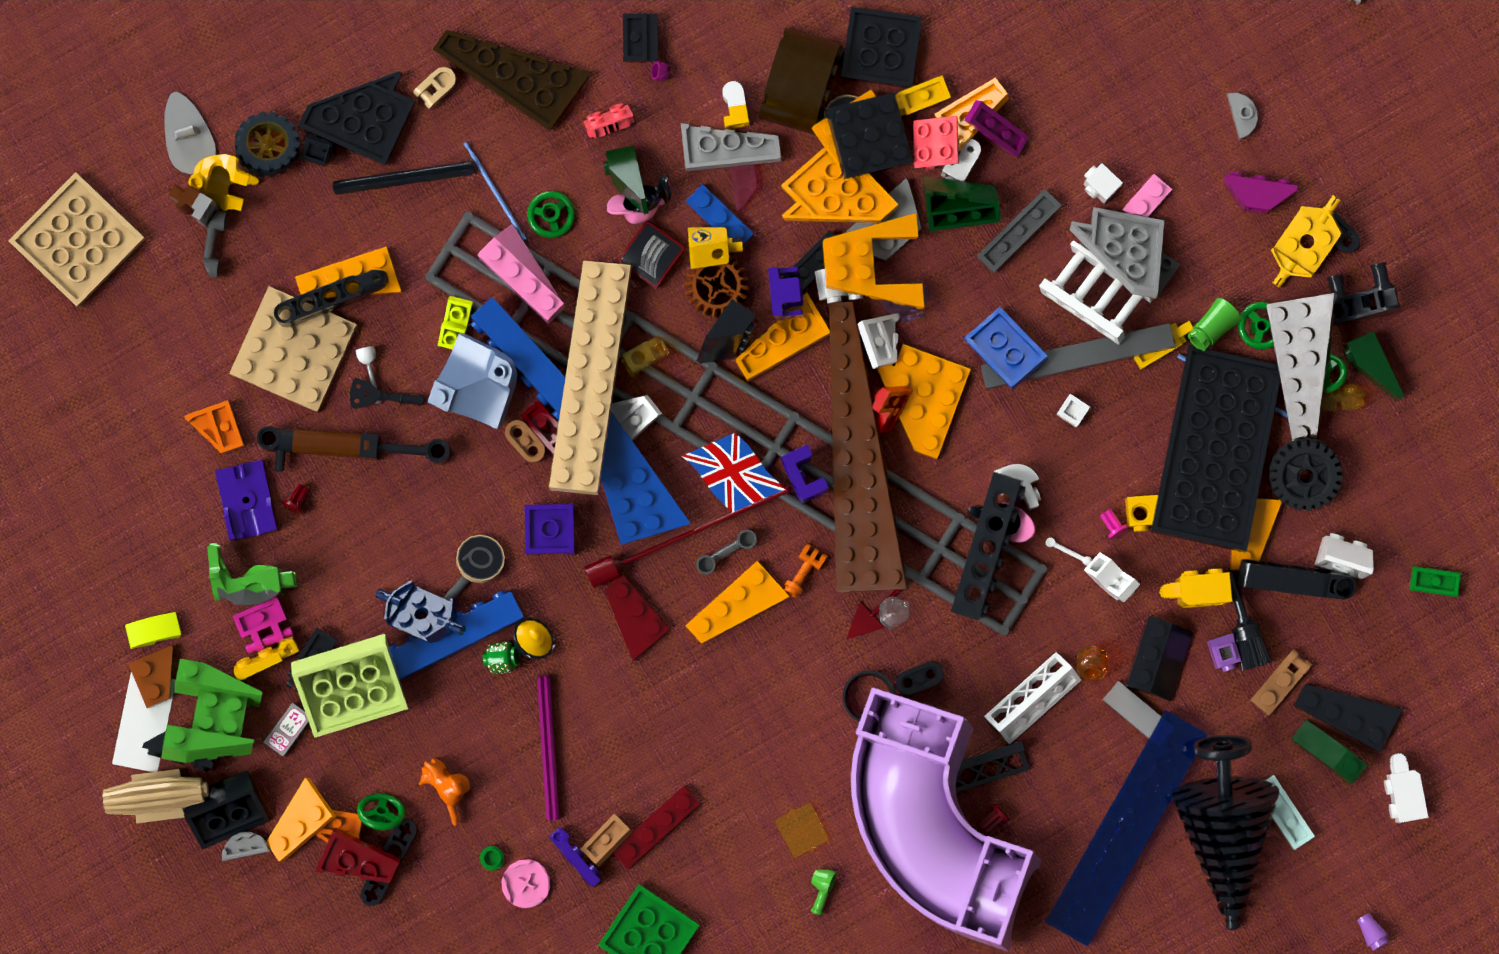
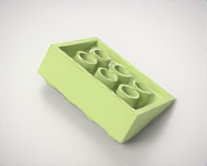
(349, 685)

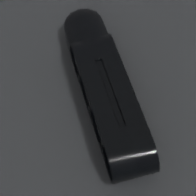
(344, 298)
(1295, 579)

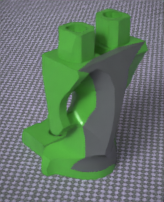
(255, 587)

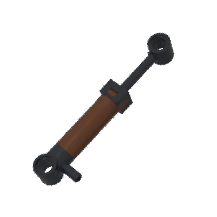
(341, 444)

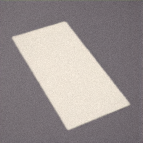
(139, 726)

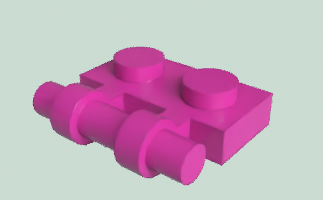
(260, 618)

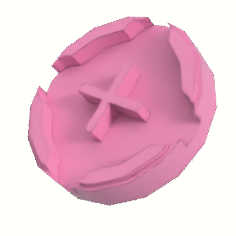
(526, 883)

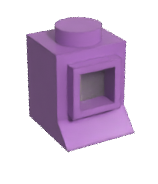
(1224, 652)

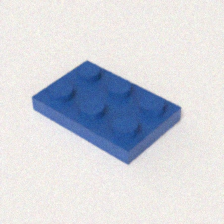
(1006, 348)

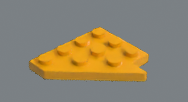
(827, 197)

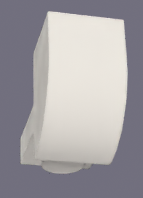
(1024, 473)
(1111, 578)

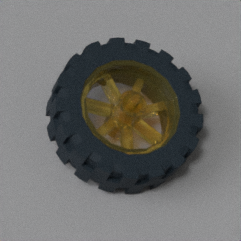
(271, 165)

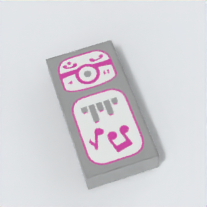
(287, 730)

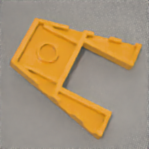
(851, 262)

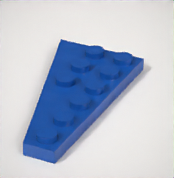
(633, 490)

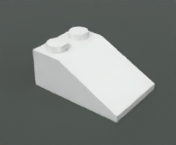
(1345, 557)

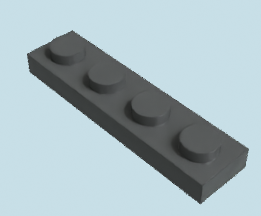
(1018, 231)

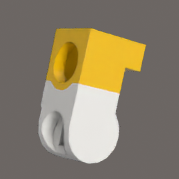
(734, 97)

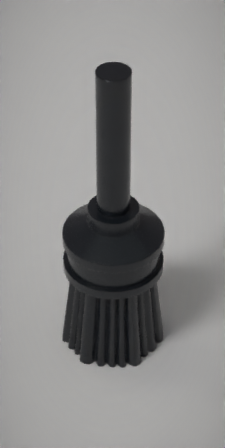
(1247, 633)

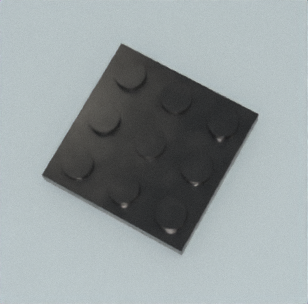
(881, 47)
(869, 136)

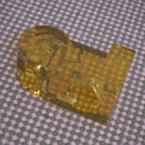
(644, 355)

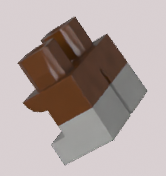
(194, 201)

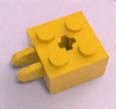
(1199, 590)

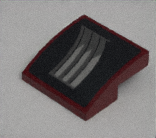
(652, 254)

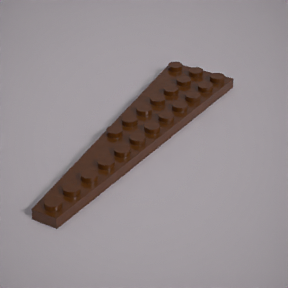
(864, 516)

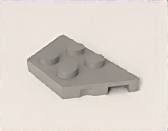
(886, 248)

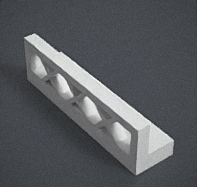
(1036, 701)

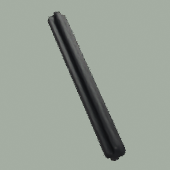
(403, 177)

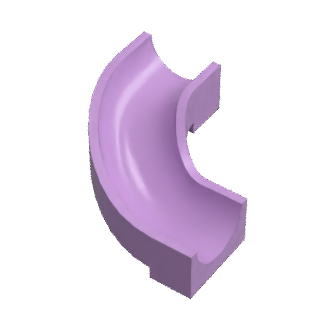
(916, 829)

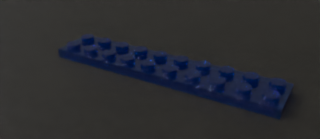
(1125, 829)

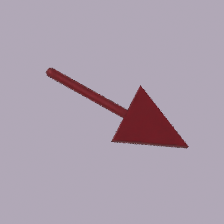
(865, 621)

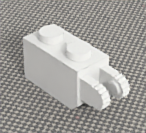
(1405, 791)

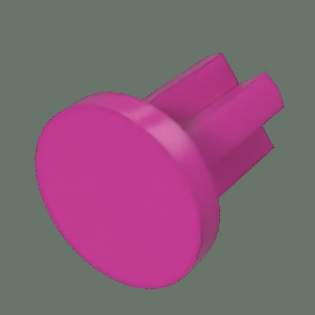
(1113, 524)

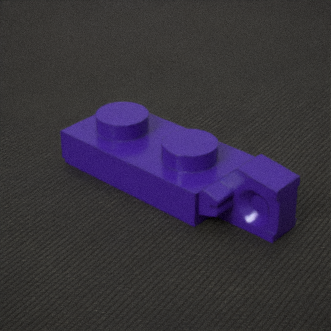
(574, 856)

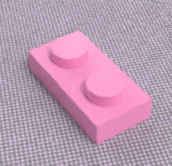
(1148, 197)

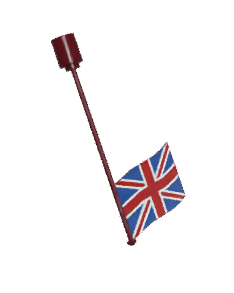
(731, 475)

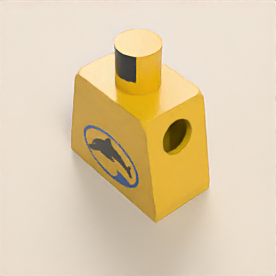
(711, 246)

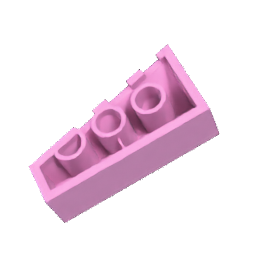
(518, 269)

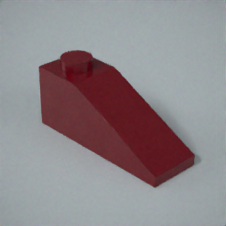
(541, 424)

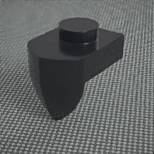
(318, 150)

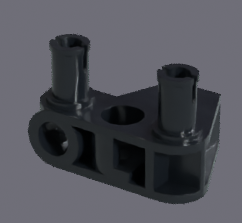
(1367, 304)

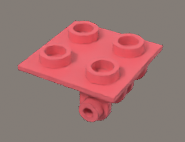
(596, 121)
(935, 142)

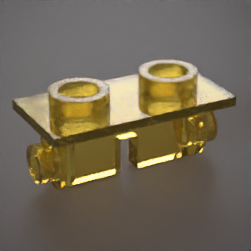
(1348, 396)

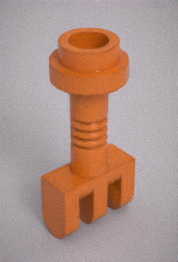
(793, 588)

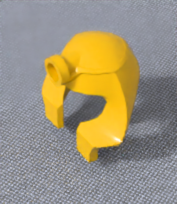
(215, 175)

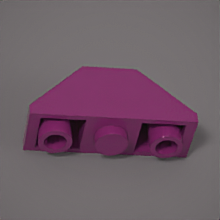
(1258, 193)

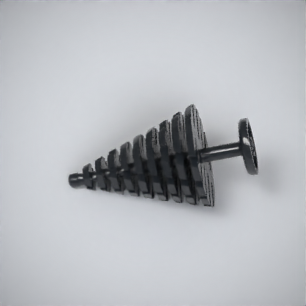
(1227, 822)

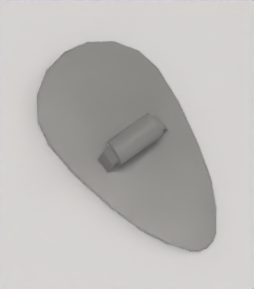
(186, 134)

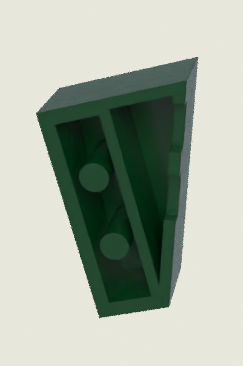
(959, 204)

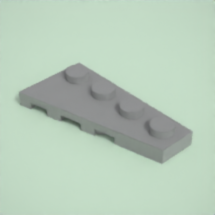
(715, 148)

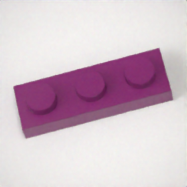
(996, 128)

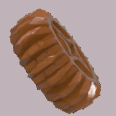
(706, 281)

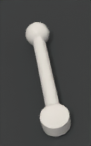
(1050, 542)

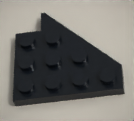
(362, 118)

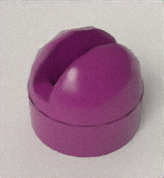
(660, 71)

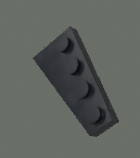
(1355, 717)

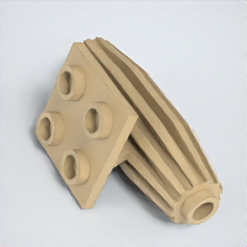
(155, 796)

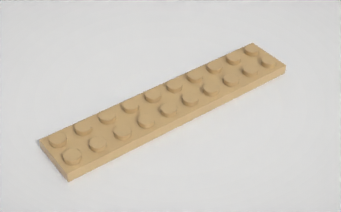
(590, 378)

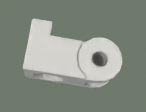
(967, 158)

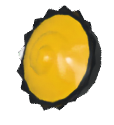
(533, 639)

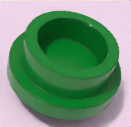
(492, 858)

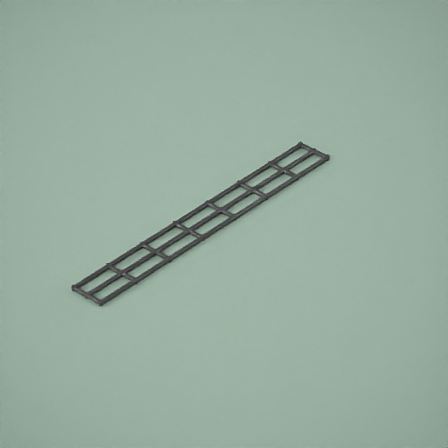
(775, 447)

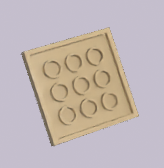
(76, 239)
(295, 359)

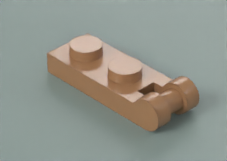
(1280, 683)

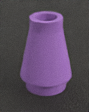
(1373, 933)

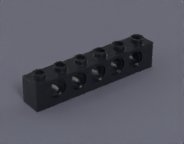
(963, 603)

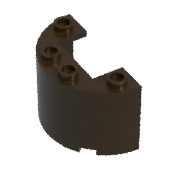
(800, 80)

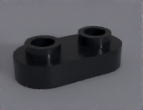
(1347, 232)
(919, 678)

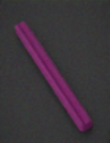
(548, 748)

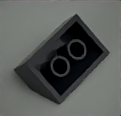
(728, 334)
(1158, 658)
(228, 810)

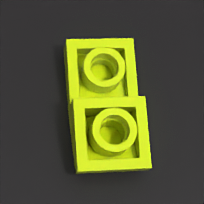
(455, 321)
(153, 629)

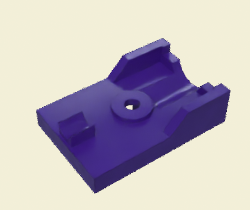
(251, 518)

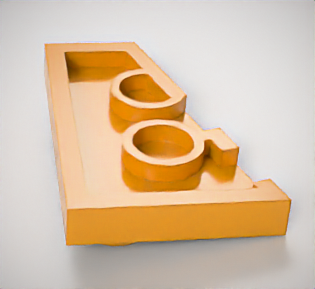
(990, 93)
(1263, 520)

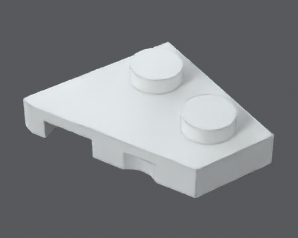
(880, 339)
(635, 414)

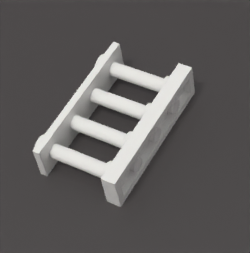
(1074, 302)

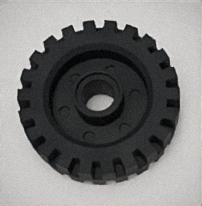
(1309, 492)

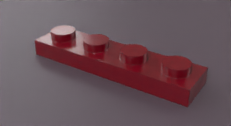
(656, 827)

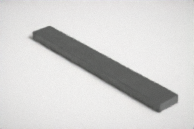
(1094, 353)

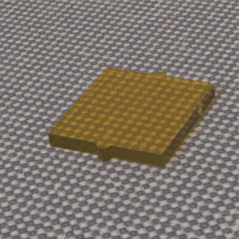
(802, 830)

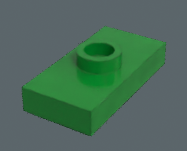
(1435, 581)

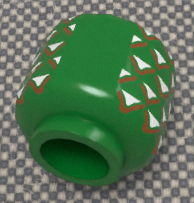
(501, 657)

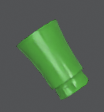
(1214, 324)

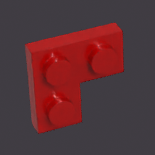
(889, 405)

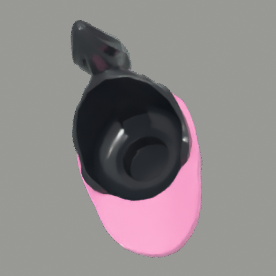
(654, 195)
(1021, 530)

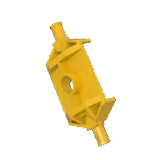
(1303, 261)

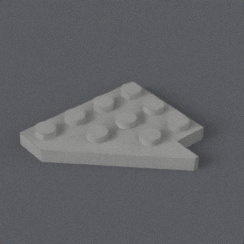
(1126, 246)

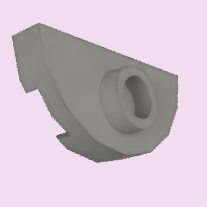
(1243, 114)
(244, 845)

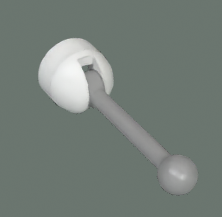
(367, 356)

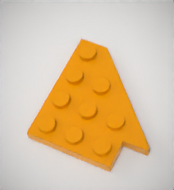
(934, 398)

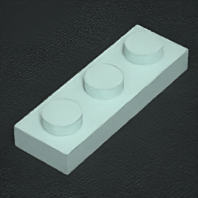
(1289, 819)

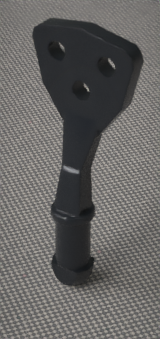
(376, 395)

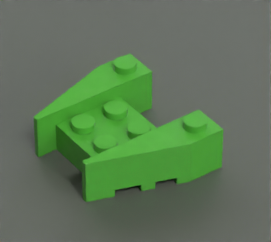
(216, 718)

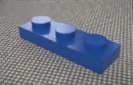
(717, 214)

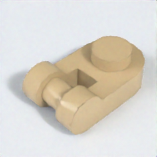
(442, 80)

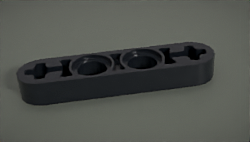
(396, 831)

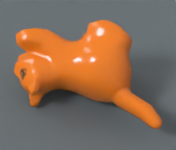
(449, 787)

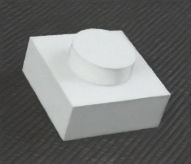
(1073, 410)

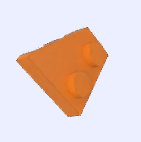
(218, 426)

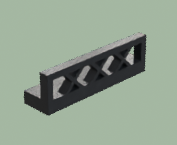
(992, 756)

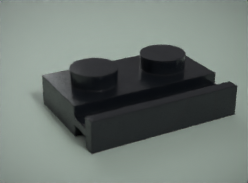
(640, 37)

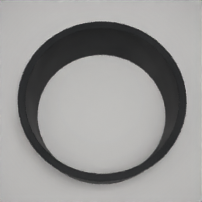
(857, 676)

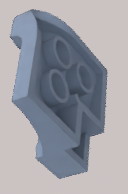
(475, 382)

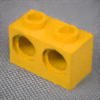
(1148, 504)

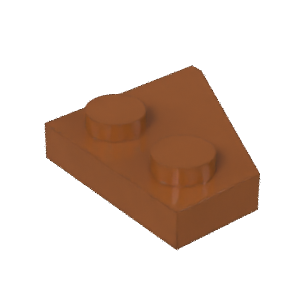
(154, 676)

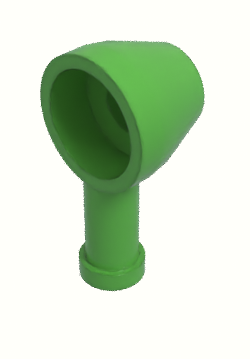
(824, 882)

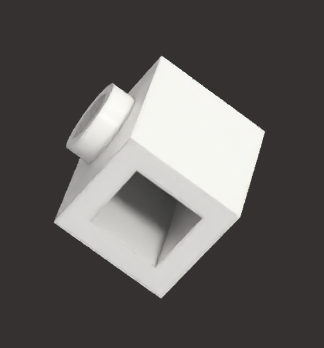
(1101, 183)

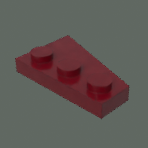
(635, 618)
(354, 857)

